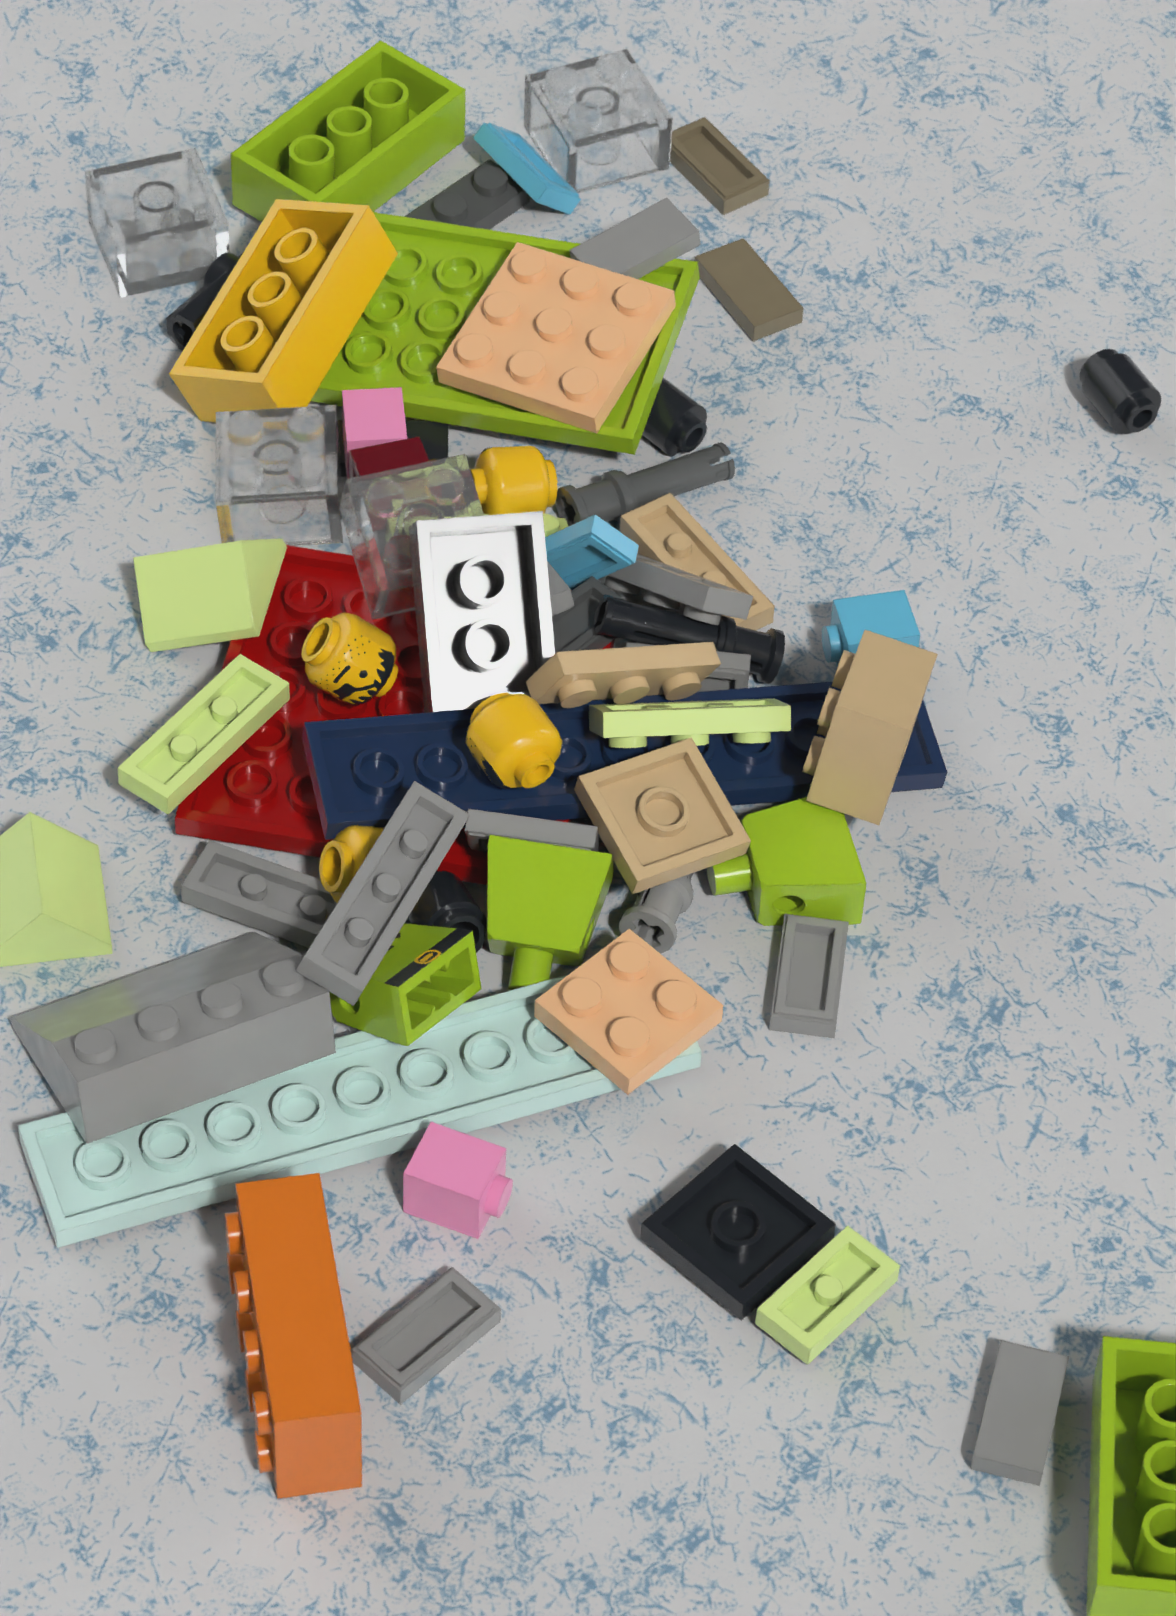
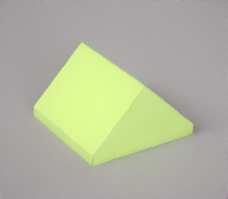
(207, 592)
(50, 895)

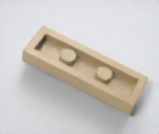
(675, 538)
(623, 674)

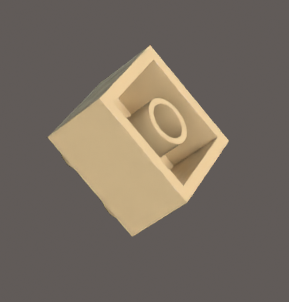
(867, 725)

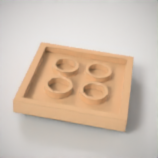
(556, 337)

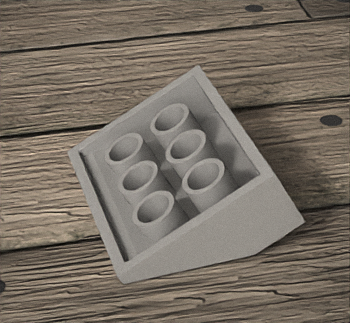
(178, 1034)

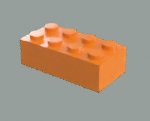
(294, 1337)

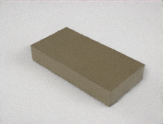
(716, 167)
(749, 289)

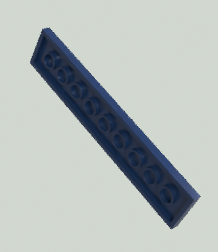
(370, 762)

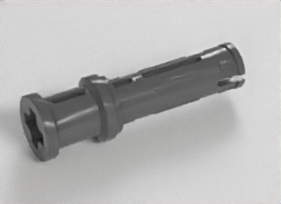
(622, 493)

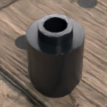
(1120, 391)
(675, 421)
(449, 905)

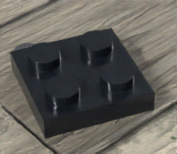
(737, 1231)

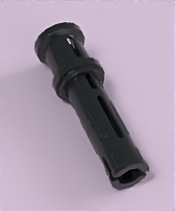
(662, 627)

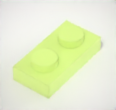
(827, 1295)

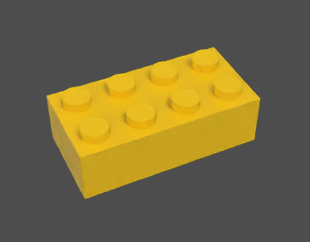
(285, 309)

